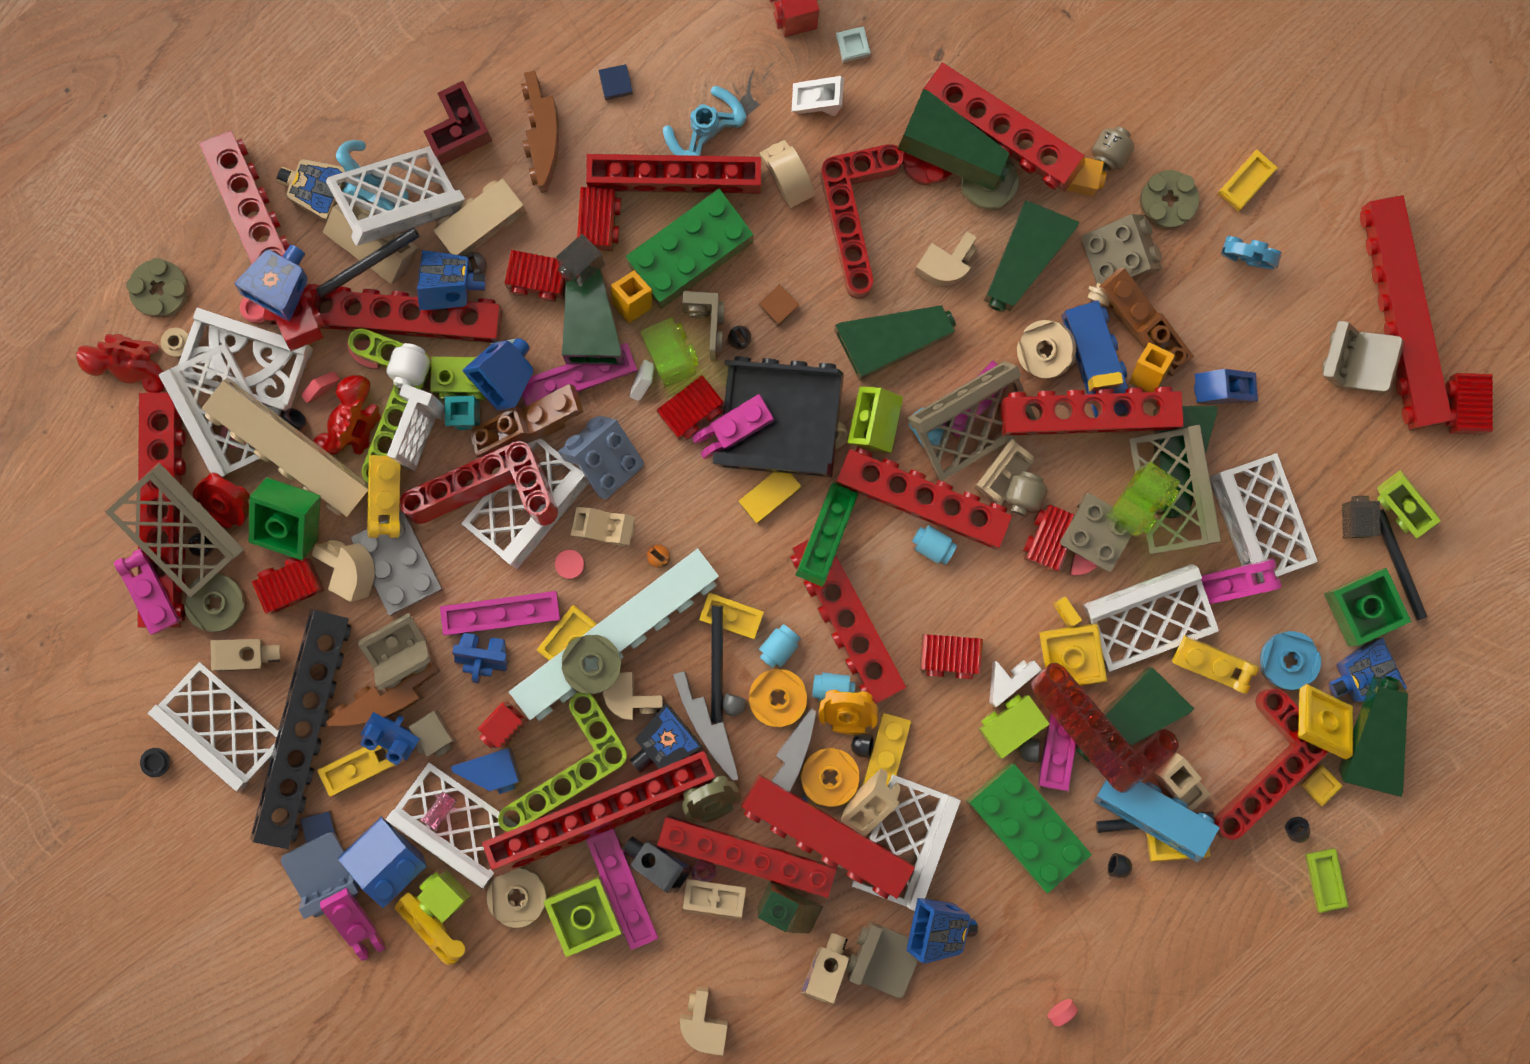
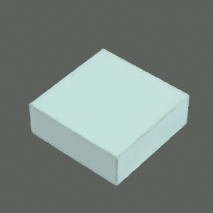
(853, 44)

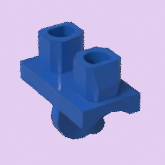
(480, 661)
(389, 736)

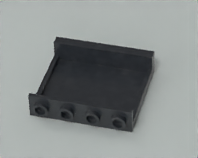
(805, 414)

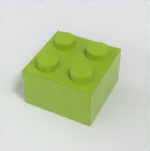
(583, 916)

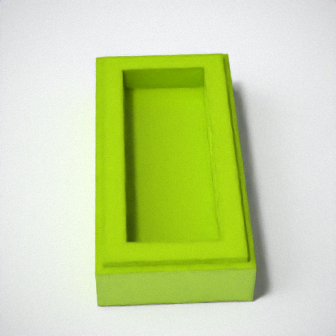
(1326, 880)

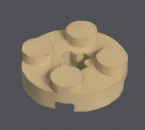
(1061, 356)
(505, 909)

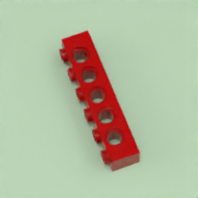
(674, 173)
(1058, 175)
(1167, 417)
(995, 515)
(890, 679)
(746, 856)

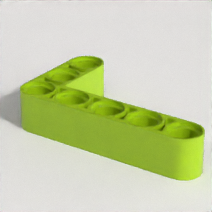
(395, 403)
(572, 773)

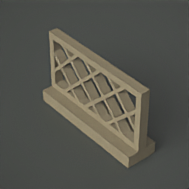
(958, 402)
(1201, 486)
(193, 511)

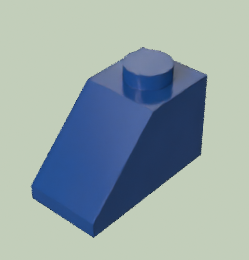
(1225, 387)
(491, 771)

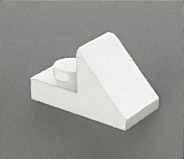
(818, 95)
(1004, 686)

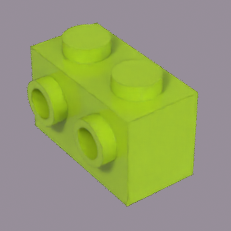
(450, 380)
(875, 419)
(1408, 504)
(1013, 725)
(442, 895)

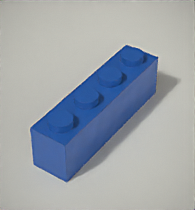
(1095, 347)

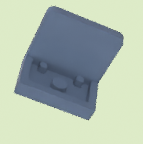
(603, 455)
(318, 873)

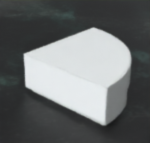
(642, 380)

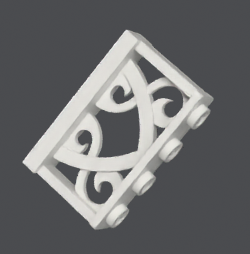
(222, 327)

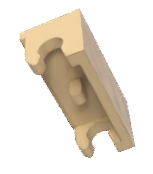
(1009, 462)
(871, 804)
(714, 900)

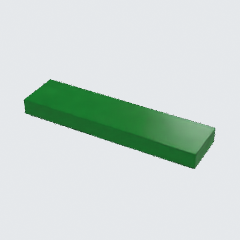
(827, 534)

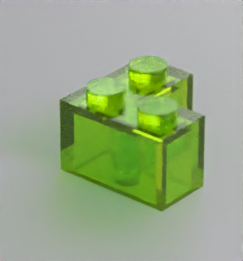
(669, 352)
(1142, 497)

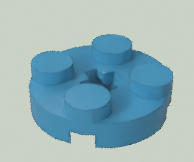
(1255, 254)
(1275, 668)

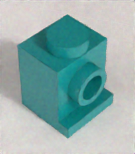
(462, 412)

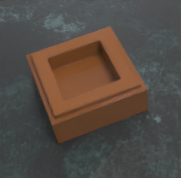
(778, 304)

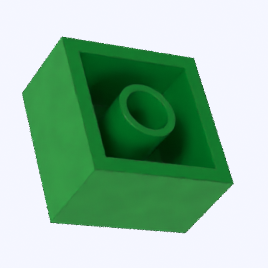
(284, 518)
(1367, 607)

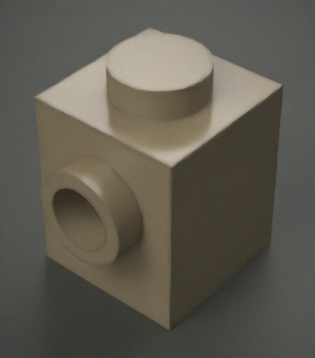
(433, 735)

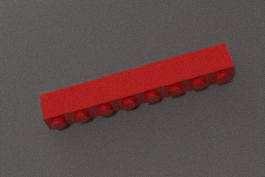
(1405, 311)

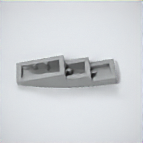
(712, 735)
(794, 752)

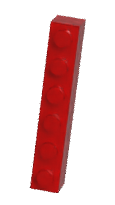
(828, 837)

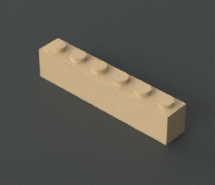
(285, 446)

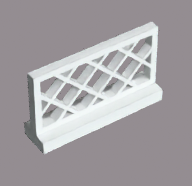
(399, 218)
(194, 416)
(414, 426)
(1239, 521)
(531, 533)
(1149, 592)
(202, 748)
(433, 841)
(932, 843)

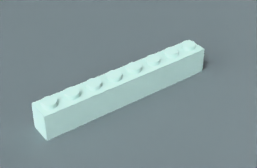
(622, 628)

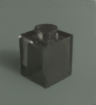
(579, 261)
(1361, 518)

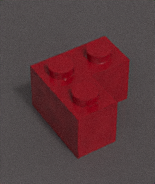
(463, 129)

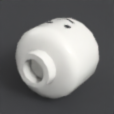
(408, 365)

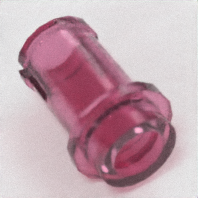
(439, 810)

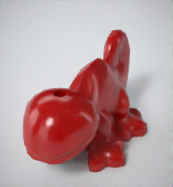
(125, 359)
(347, 421)

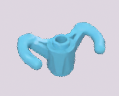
(707, 114)
(348, 163)

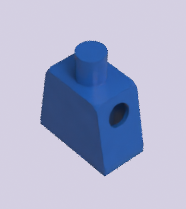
(501, 372)

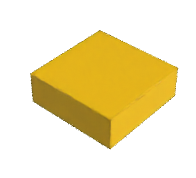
(1105, 381)
(1066, 611)
(1321, 785)

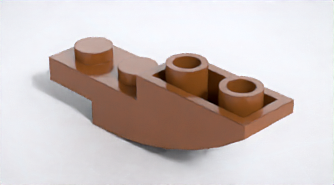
(543, 141)
(1142, 319)
(527, 423)
(374, 700)

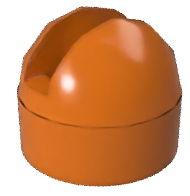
(662, 550)

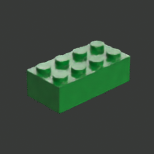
(690, 248)
(1028, 827)

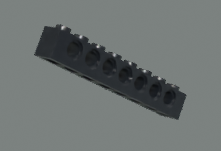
(282, 833)

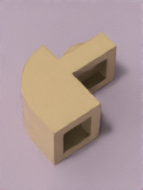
(788, 173)
(946, 269)
(603, 526)
(352, 568)
(622, 701)
(1181, 781)
(700, 1032)

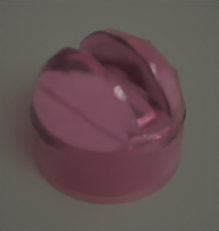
(701, 866)

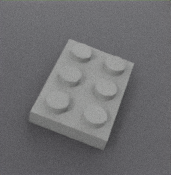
(400, 566)

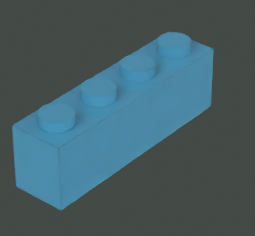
(1161, 817)

